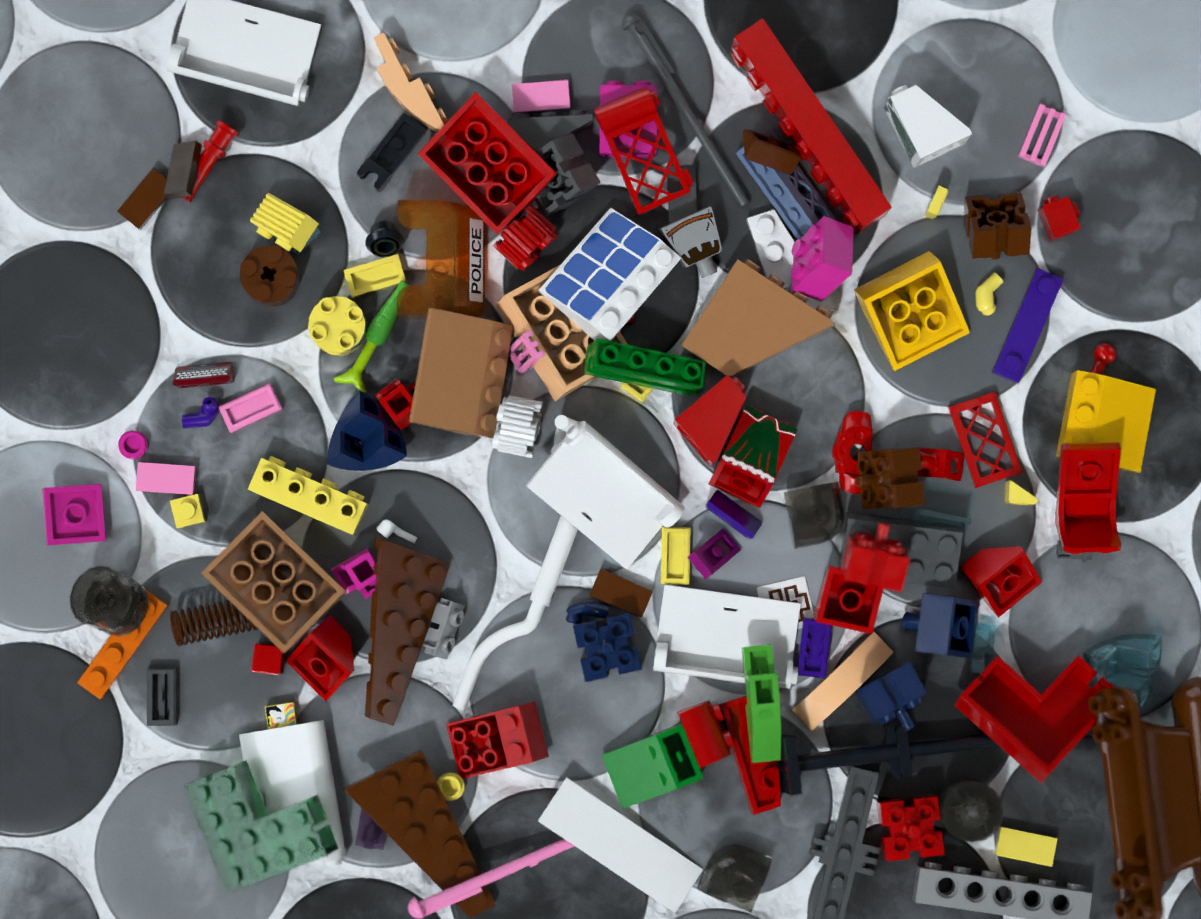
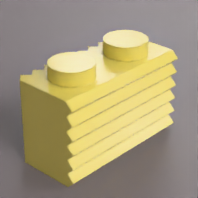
(284, 222)

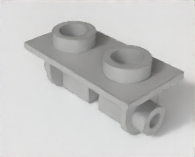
(442, 641)

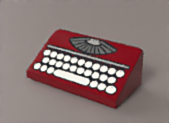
(203, 375)

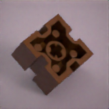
(997, 226)
(890, 478)

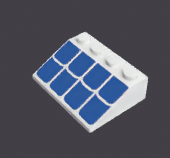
(609, 275)

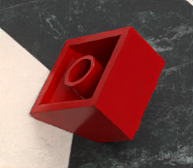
(847, 602)

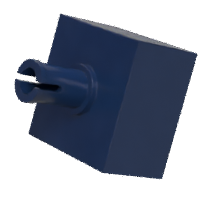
(944, 625)

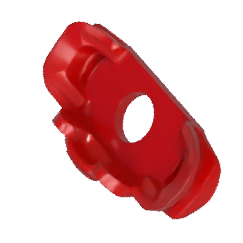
(855, 430)

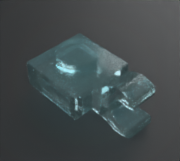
(983, 645)

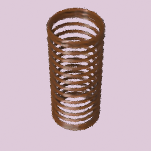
(177, 629)

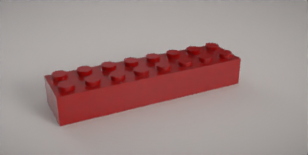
(809, 127)

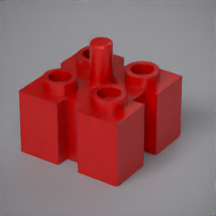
(877, 561)
(910, 827)

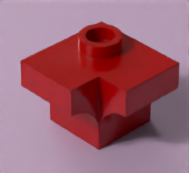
(398, 402)

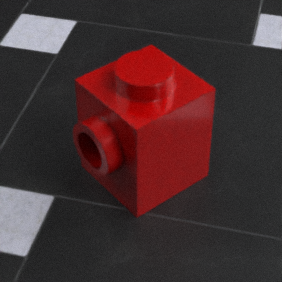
(1059, 217)

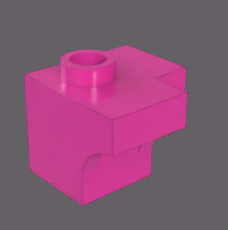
(357, 573)

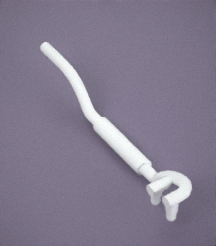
(540, 596)

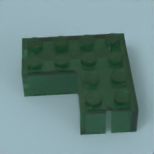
(248, 841)

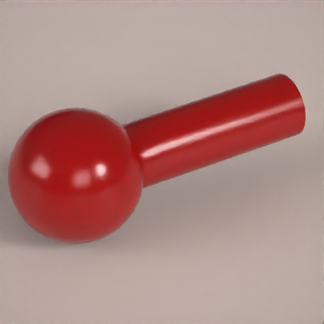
(1104, 355)

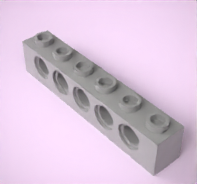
(927, 892)

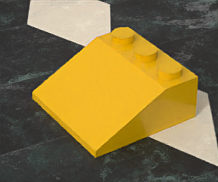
(912, 310)
(1108, 412)

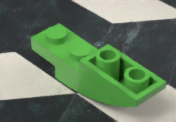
(762, 703)

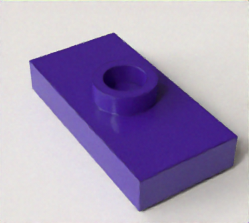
(814, 648)

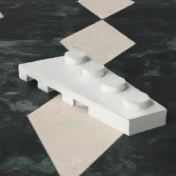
(774, 251)

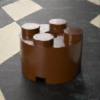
(262, 290)

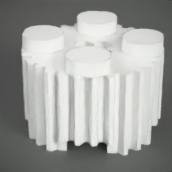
(518, 426)

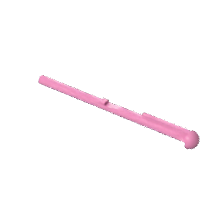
(473, 886)

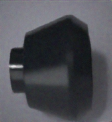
(384, 239)

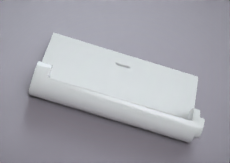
(259, 56)
(611, 490)
(706, 640)
(294, 766)

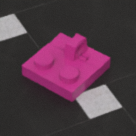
(73, 514)

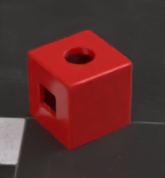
(267, 659)

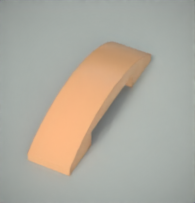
(842, 681)

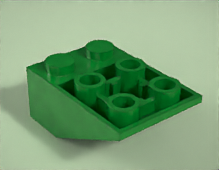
(652, 766)

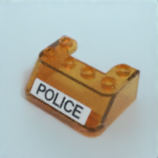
(452, 259)

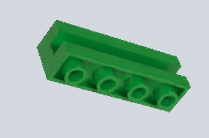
(644, 367)

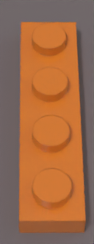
(119, 651)

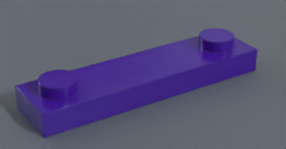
(1027, 326)

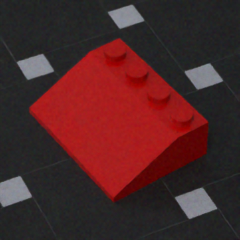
(487, 164)

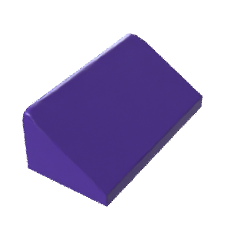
(733, 514)

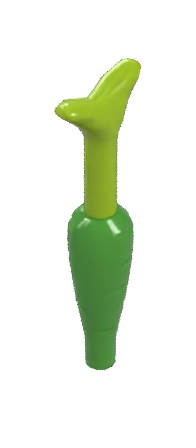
(376, 335)

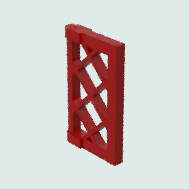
(970, 458)

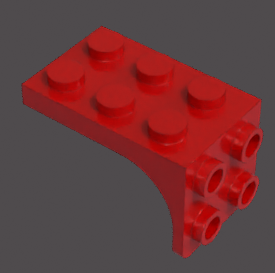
(1088, 497)

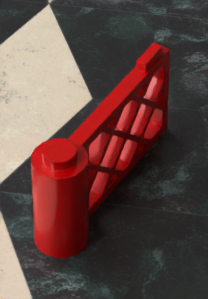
(631, 113)

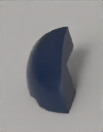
(364, 437)

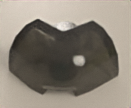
(814, 514)
(735, 875)

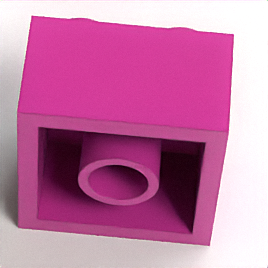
(822, 258)

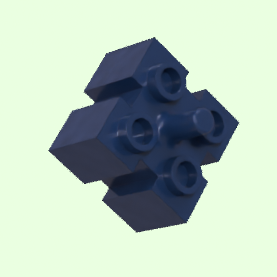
(607, 647)
(893, 696)

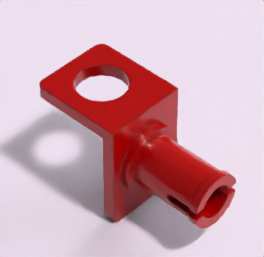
(937, 464)

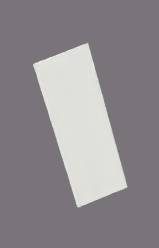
(620, 845)

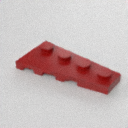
(758, 779)

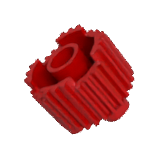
(525, 238)

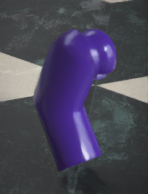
(204, 416)

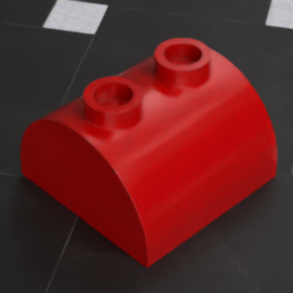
(705, 733)

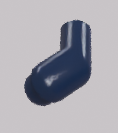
(586, 608)

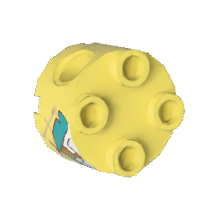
(337, 326)

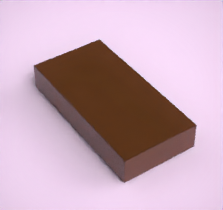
(144, 200)
(621, 593)

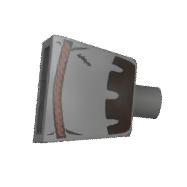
(695, 240)

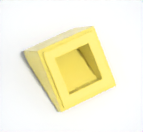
(1016, 495)

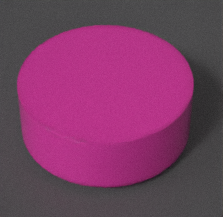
(133, 445)

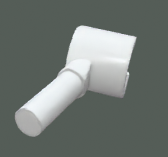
(387, 527)

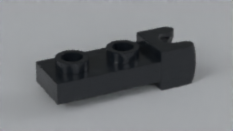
(392, 151)

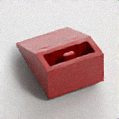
(497, 740)

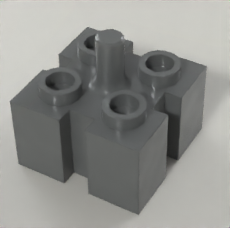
(572, 175)

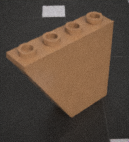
(753, 321)

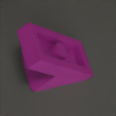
(714, 553)

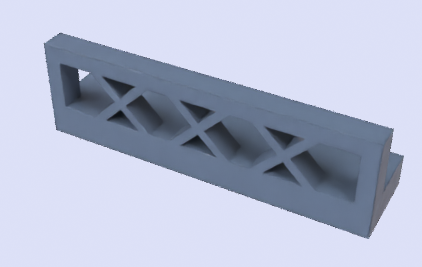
(784, 194)

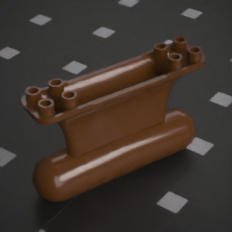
(1151, 794)

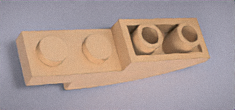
(410, 95)

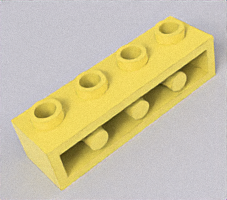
(308, 496)

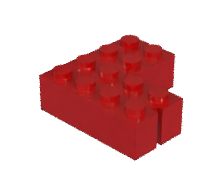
(1028, 725)

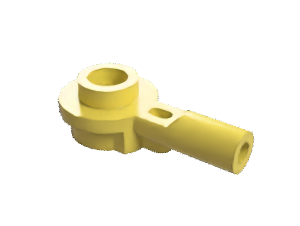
(451, 786)

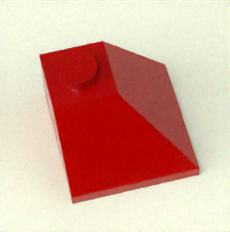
(1001, 576)
(324, 658)

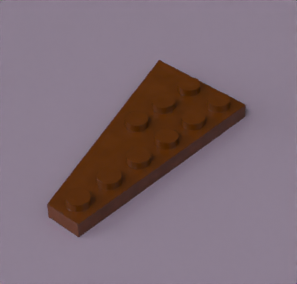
(400, 615)
(417, 818)

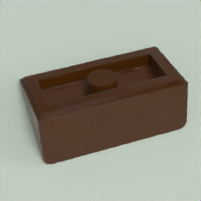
(770, 151)

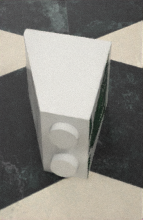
(924, 125)

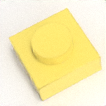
(187, 511)

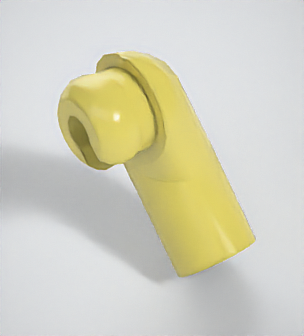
(984, 294)

